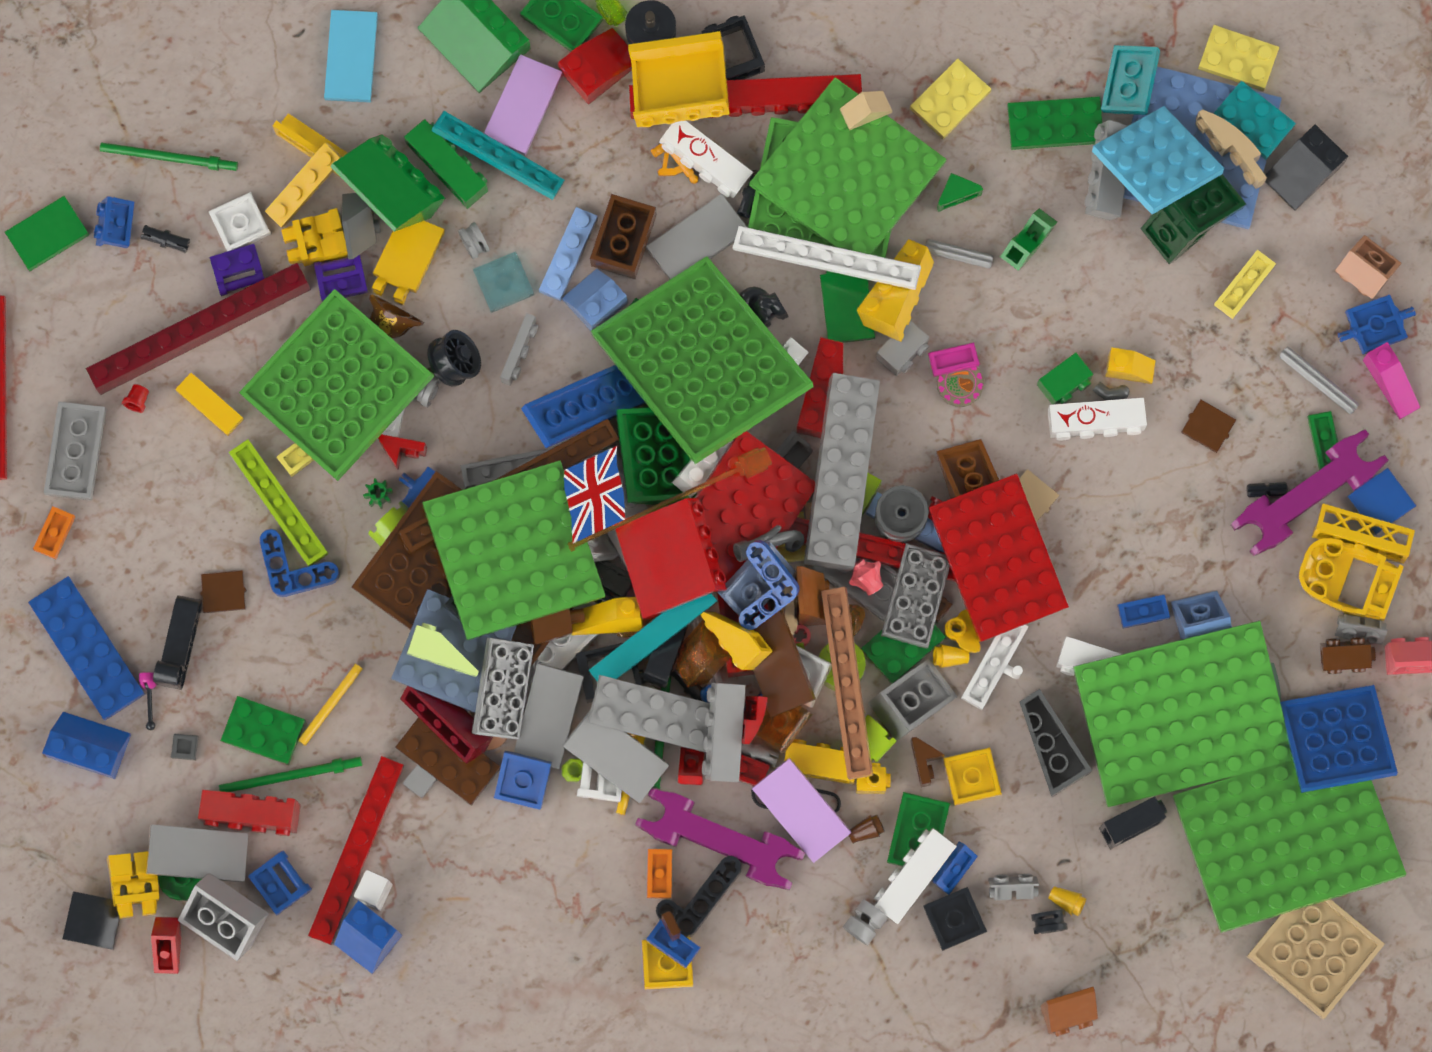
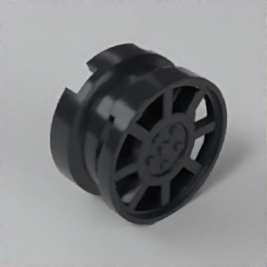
(1050, 924)

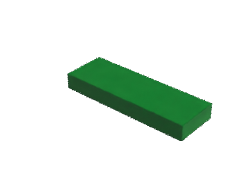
(1323, 435)

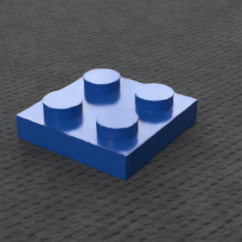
(522, 780)

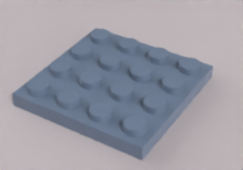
(438, 680)

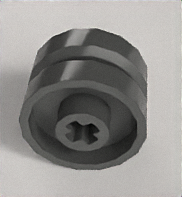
(894, 526)

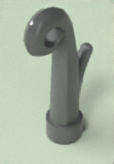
(792, 539)

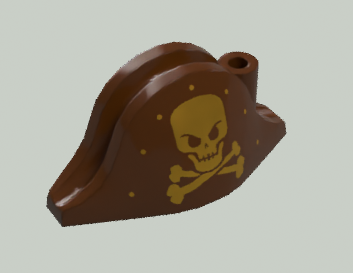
(391, 318)

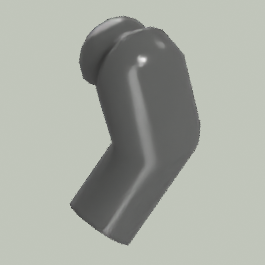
(1111, 394)

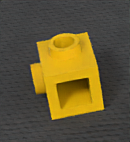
(874, 784)

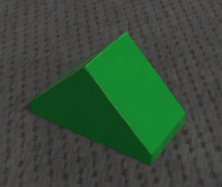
(958, 191)

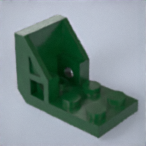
(1191, 217)

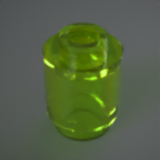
(611, 11)

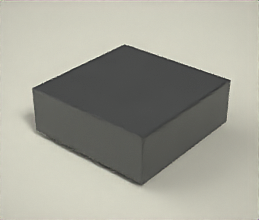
(184, 747)

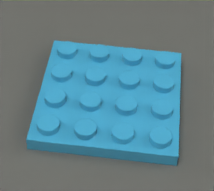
(1158, 160)

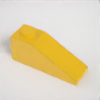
(611, 617)

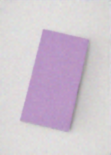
(523, 104)
(801, 810)

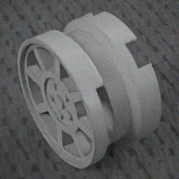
(473, 240)
(428, 392)

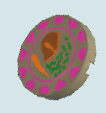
(961, 387)

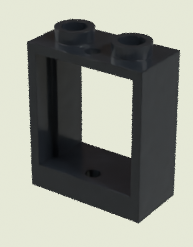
(746, 69)
(585, 656)
(1133, 822)

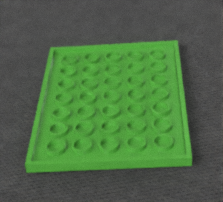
(701, 359)
(1183, 713)
(1281, 849)

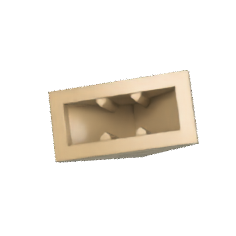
(865, 108)

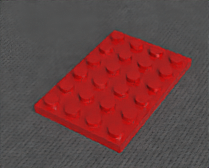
(750, 507)
(998, 557)

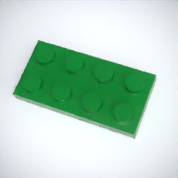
(1053, 122)

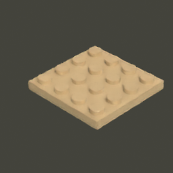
(1316, 954)

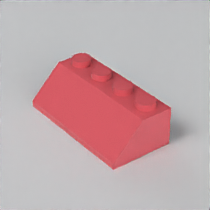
(1408, 657)

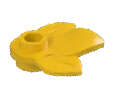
(967, 636)

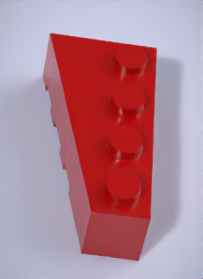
(827, 361)
(249, 811)

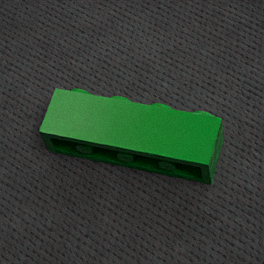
(446, 164)

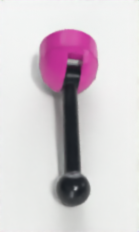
(147, 683)

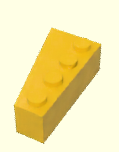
(890, 306)

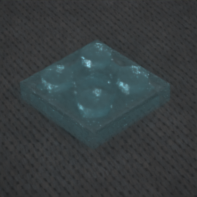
(503, 282)

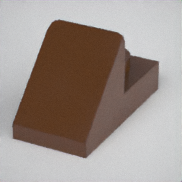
(922, 754)

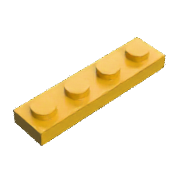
(303, 185)

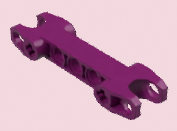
(1274, 517)
(758, 855)

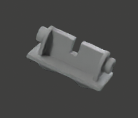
(1350, 626)
(1003, 885)

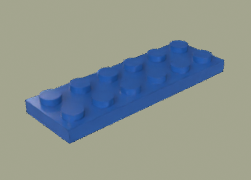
(581, 405)
(86, 648)

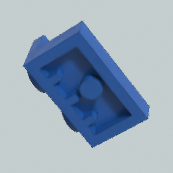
(114, 222)

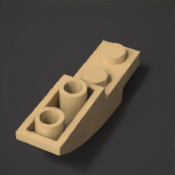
(1227, 138)

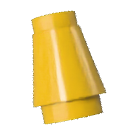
(949, 656)
(1067, 900)

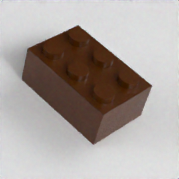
(623, 236)

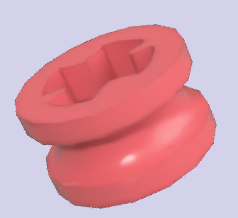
(806, 632)

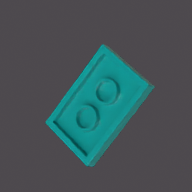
(1130, 80)
(1255, 118)

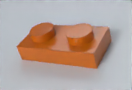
(54, 532)
(659, 874)

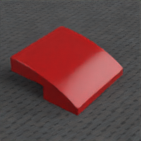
(753, 717)

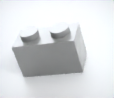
(899, 355)

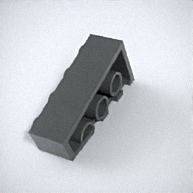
(1055, 749)

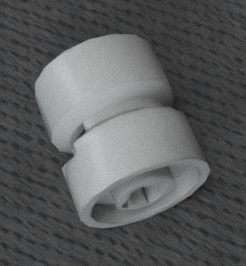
(858, 928)

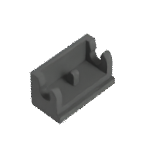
(795, 449)

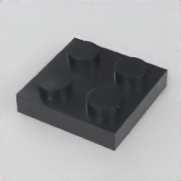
(954, 919)

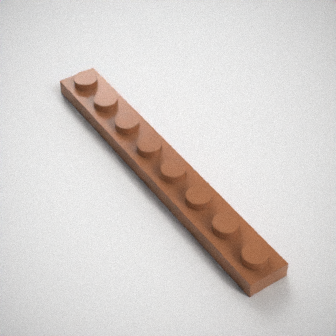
(847, 683)

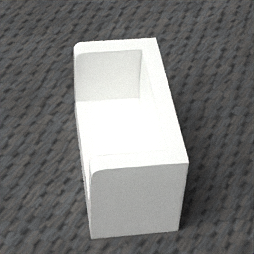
(373, 890)

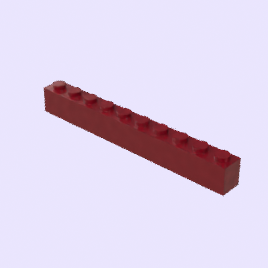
(198, 328)

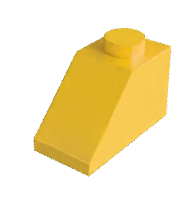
(1129, 366)

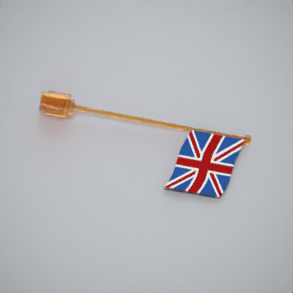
(597, 493)

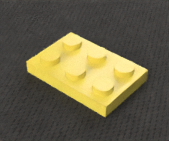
(1238, 57)
(950, 98)

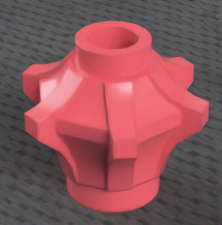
(867, 576)

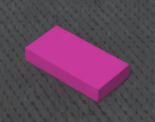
(953, 359)

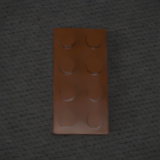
(440, 761)

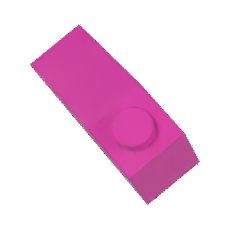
(1391, 380)

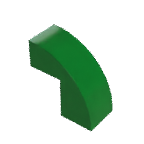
(1028, 241)

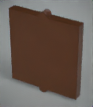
(1208, 426)
(223, 591)

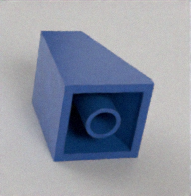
(366, 937)

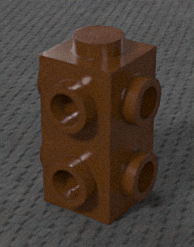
(1346, 655)

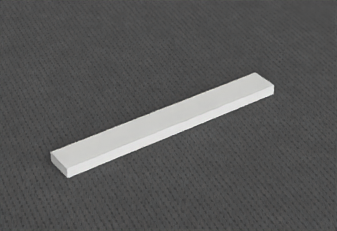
(827, 257)

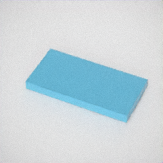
(351, 56)

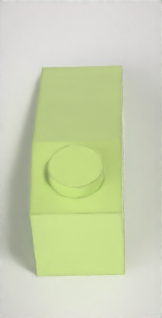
(435, 648)

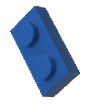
(1143, 611)
(954, 868)
(680, 950)

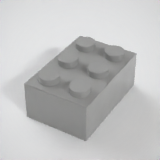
(223, 916)

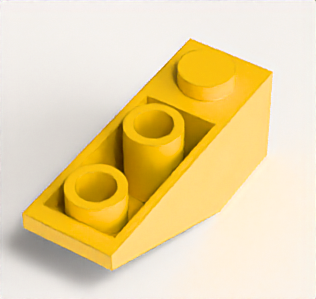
(744, 645)

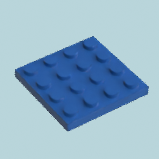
(1338, 738)

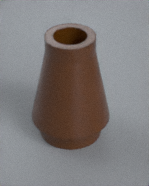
(867, 829)

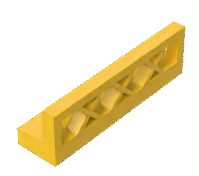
(302, 136)
(1389, 549)

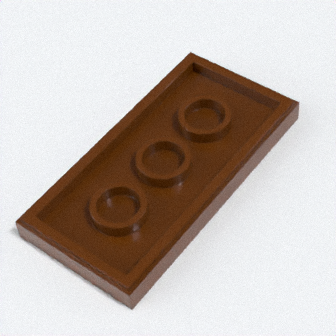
(782, 671)

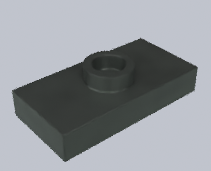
(613, 578)

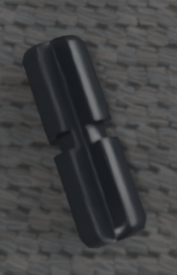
(1271, 489)

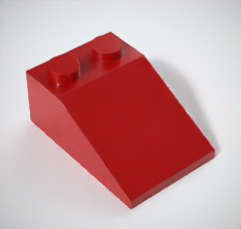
(597, 65)

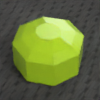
(572, 770)

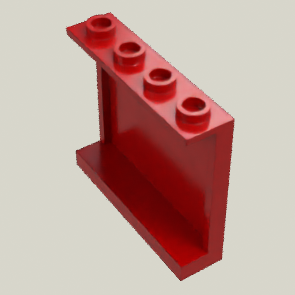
(670, 557)

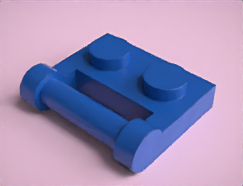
(273, 888)

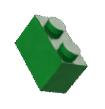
(1065, 380)

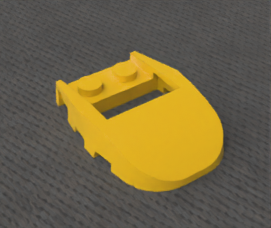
(1326, 570)

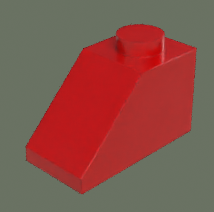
(166, 945)

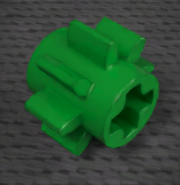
(372, 491)

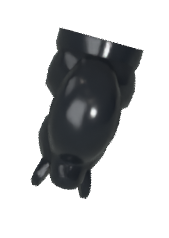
(763, 304)

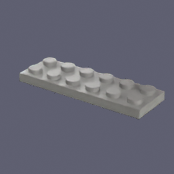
(649, 713)

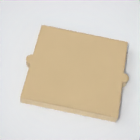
(1038, 494)

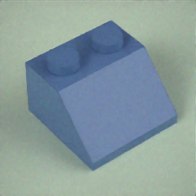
(595, 299)
(1200, 615)

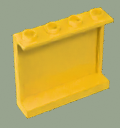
(679, 79)

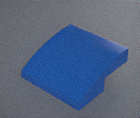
(1382, 499)

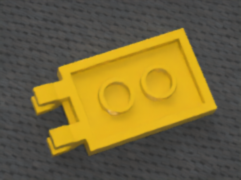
(407, 259)

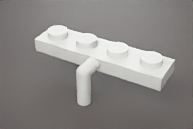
(993, 666)

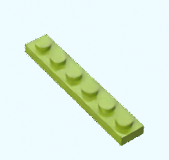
(278, 503)

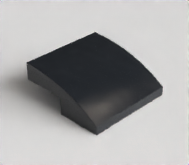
(92, 921)

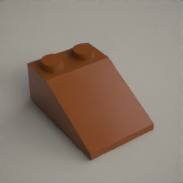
(966, 467)
(810, 603)
(1070, 1011)

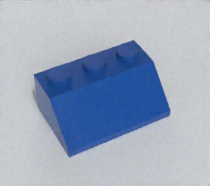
(87, 745)

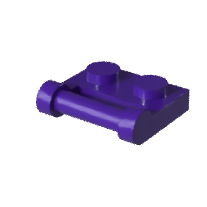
(236, 263)
(346, 283)

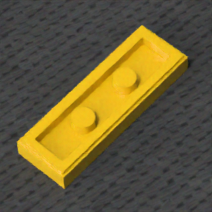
(209, 404)

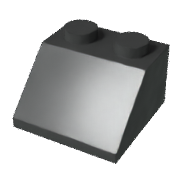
(358, 224)

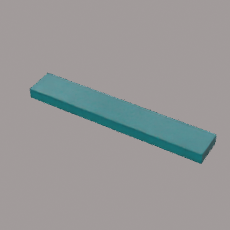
(498, 155)
(651, 638)

